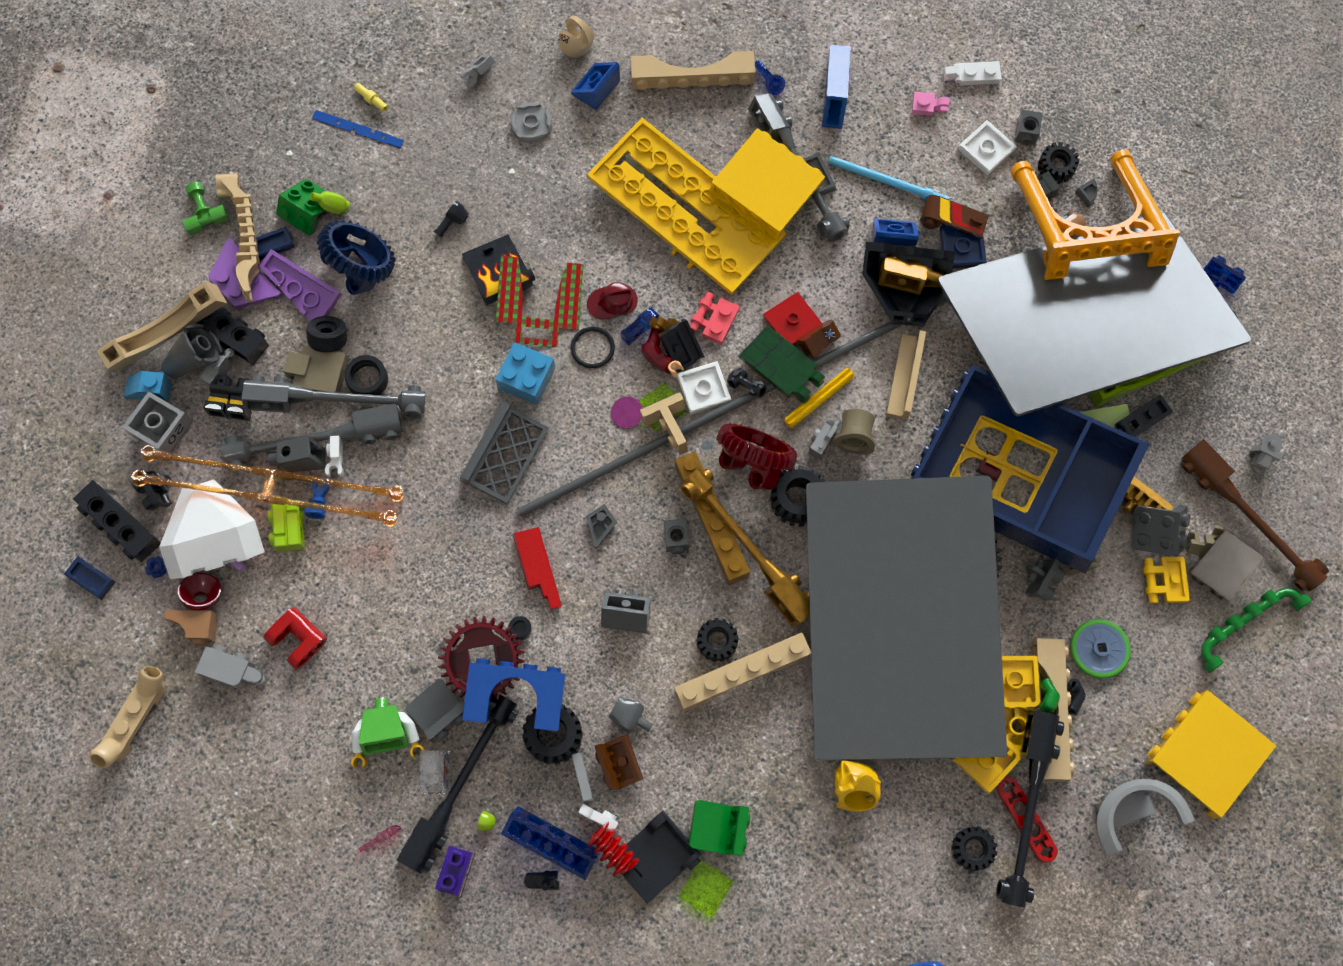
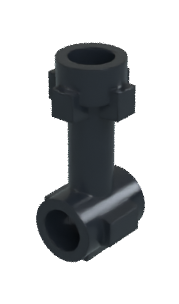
(740, 376)

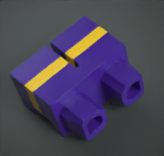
(453, 871)

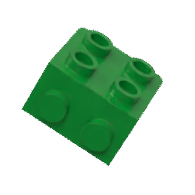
(297, 208)
(719, 828)

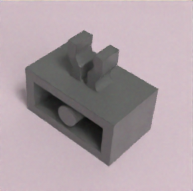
(625, 611)

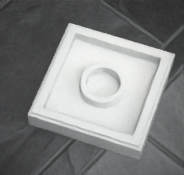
(987, 147)
(703, 388)

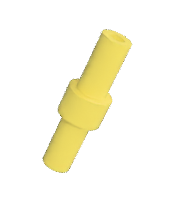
(371, 97)

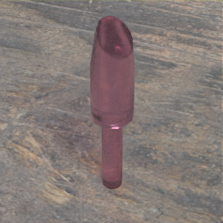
(381, 837)

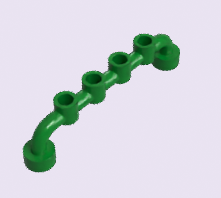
(1251, 611)

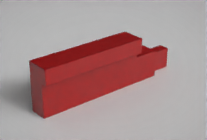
(536, 565)

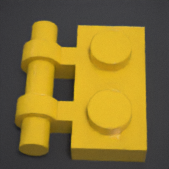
(1173, 579)

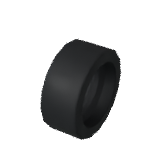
(359, 362)

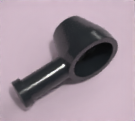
(456, 214)

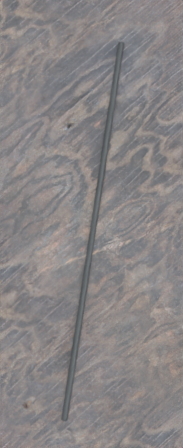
(698, 422)

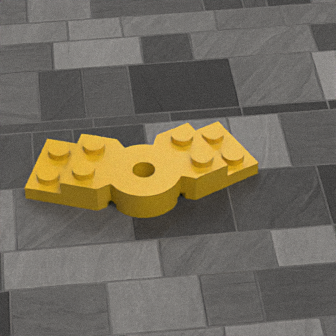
(1020, 695)

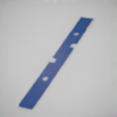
(360, 129)

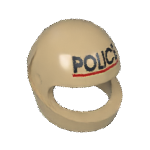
(573, 42)

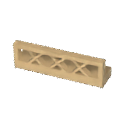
(905, 376)

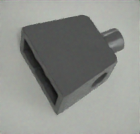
(298, 455)

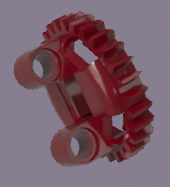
(766, 462)
(477, 636)

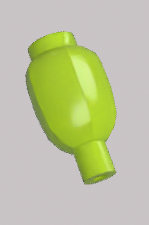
(331, 202)

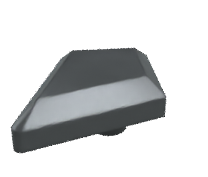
(600, 524)

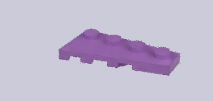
(306, 291)

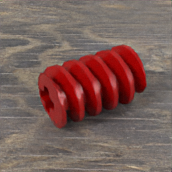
(612, 850)

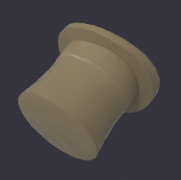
(856, 432)

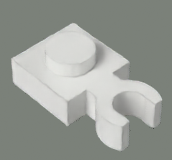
(599, 818)

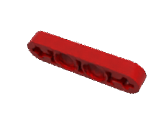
(1036, 849)

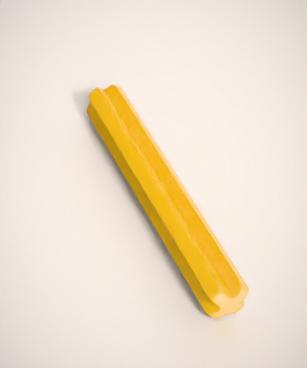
(819, 398)

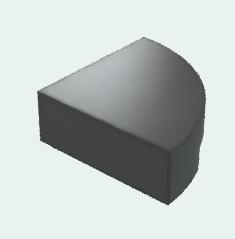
(1088, 192)

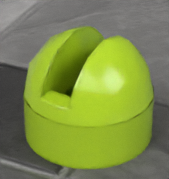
(486, 821)

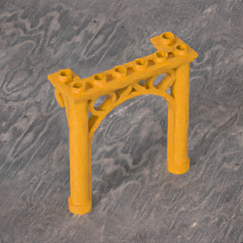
(1107, 241)

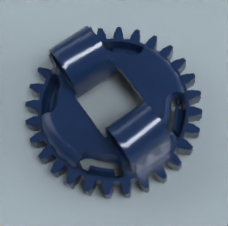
(336, 250)

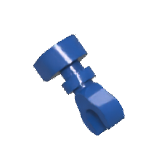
(318, 498)

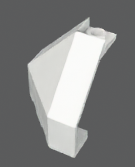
(207, 533)

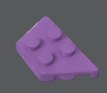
(225, 277)

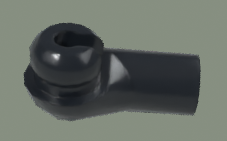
(1077, 696)

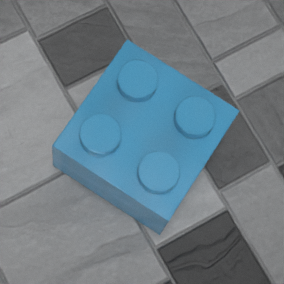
(525, 373)

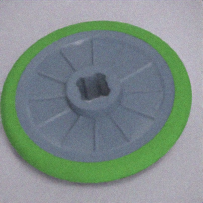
(1115, 647)

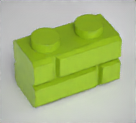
(287, 527)

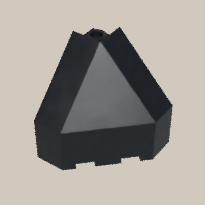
(899, 305)

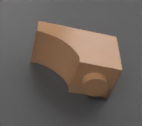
(198, 625)

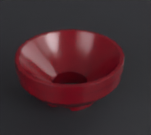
(199, 585)

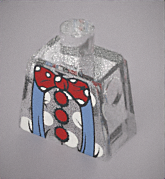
(434, 771)

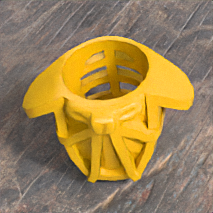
(853, 784)

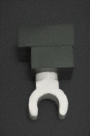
(1048, 185)

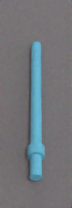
(924, 192)

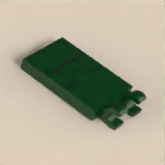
(781, 364)

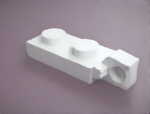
(974, 73)

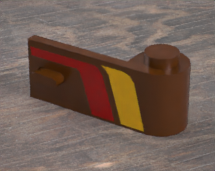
(950, 213)

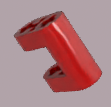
(303, 630)

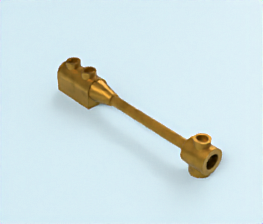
(906, 275)
(783, 588)

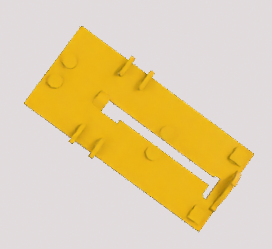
(726, 253)

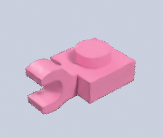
(926, 103)

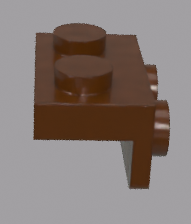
(618, 763)

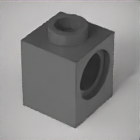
(1029, 120)
(676, 526)

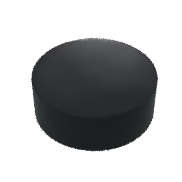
(521, 626)

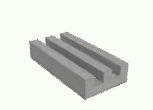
(582, 777)

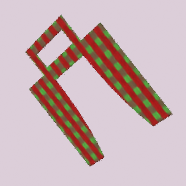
(510, 302)

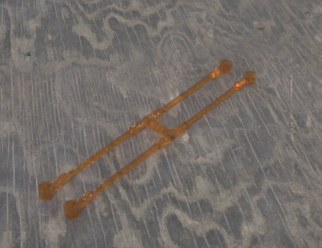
(266, 496)

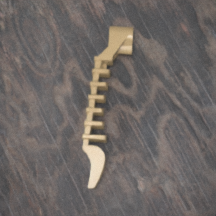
(248, 259)

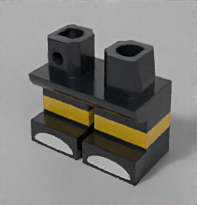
(226, 400)

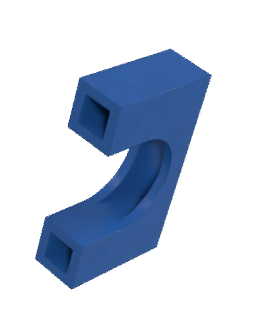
(485, 677)

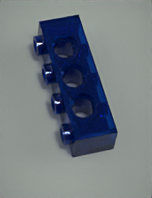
(550, 842)

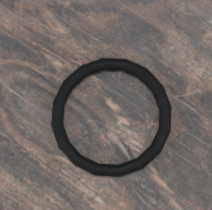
(588, 365)

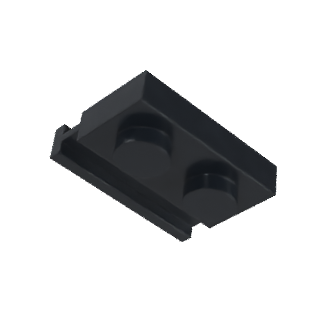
(681, 344)

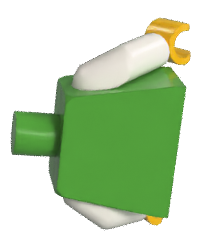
(382, 731)

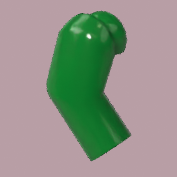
(1051, 697)

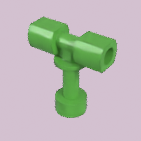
(204, 214)

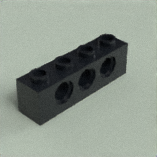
(248, 349)
(92, 497)

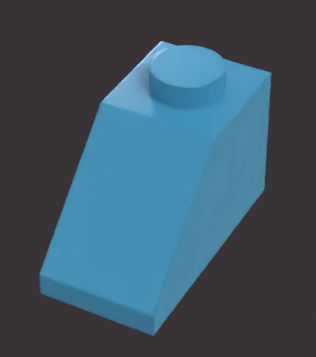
(144, 381)

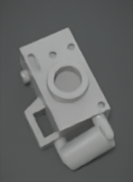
(220, 367)
(823, 437)

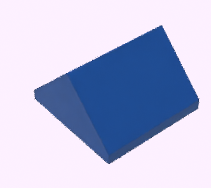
(597, 83)
(895, 232)

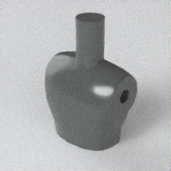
(628, 714)

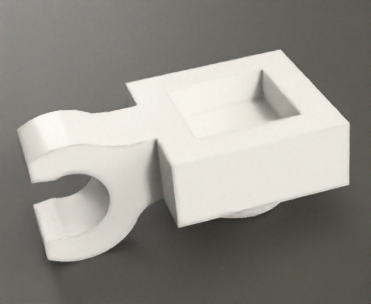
(335, 452)

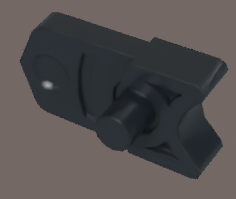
(542, 880)

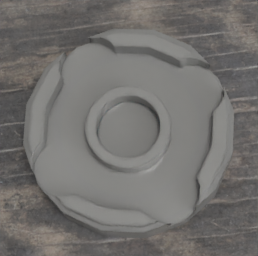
(531, 122)

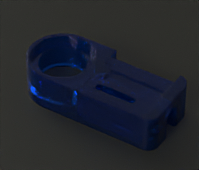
(639, 326)

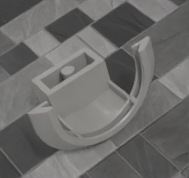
(1130, 803)

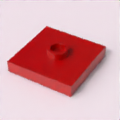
(792, 318)

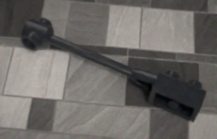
(1040, 749)
(430, 833)

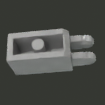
(228, 669)

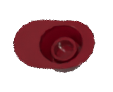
(612, 301)

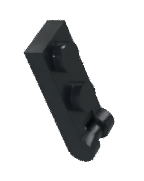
(1145, 416)

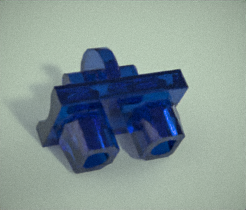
(1223, 275)

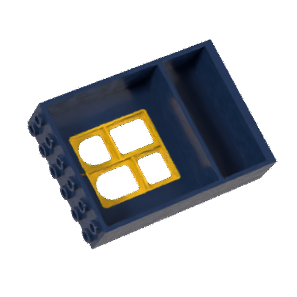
(1075, 492)

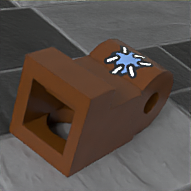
(819, 338)

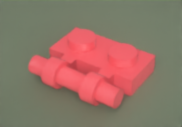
(720, 320)

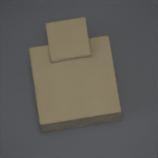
(317, 369)

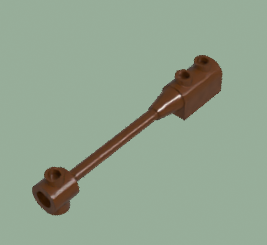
(1215, 474)

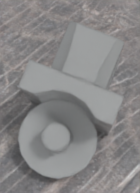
(1266, 452)

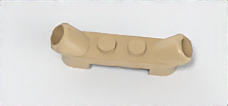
(117, 740)

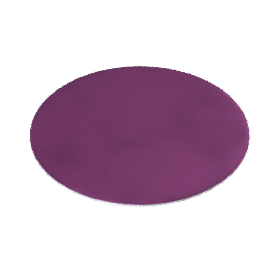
(626, 412)

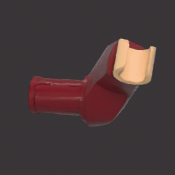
(656, 357)

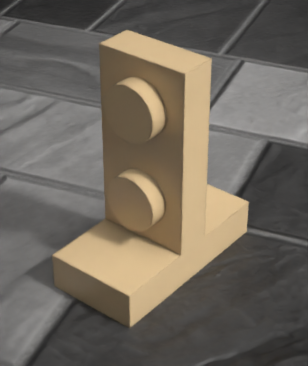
(663, 412)

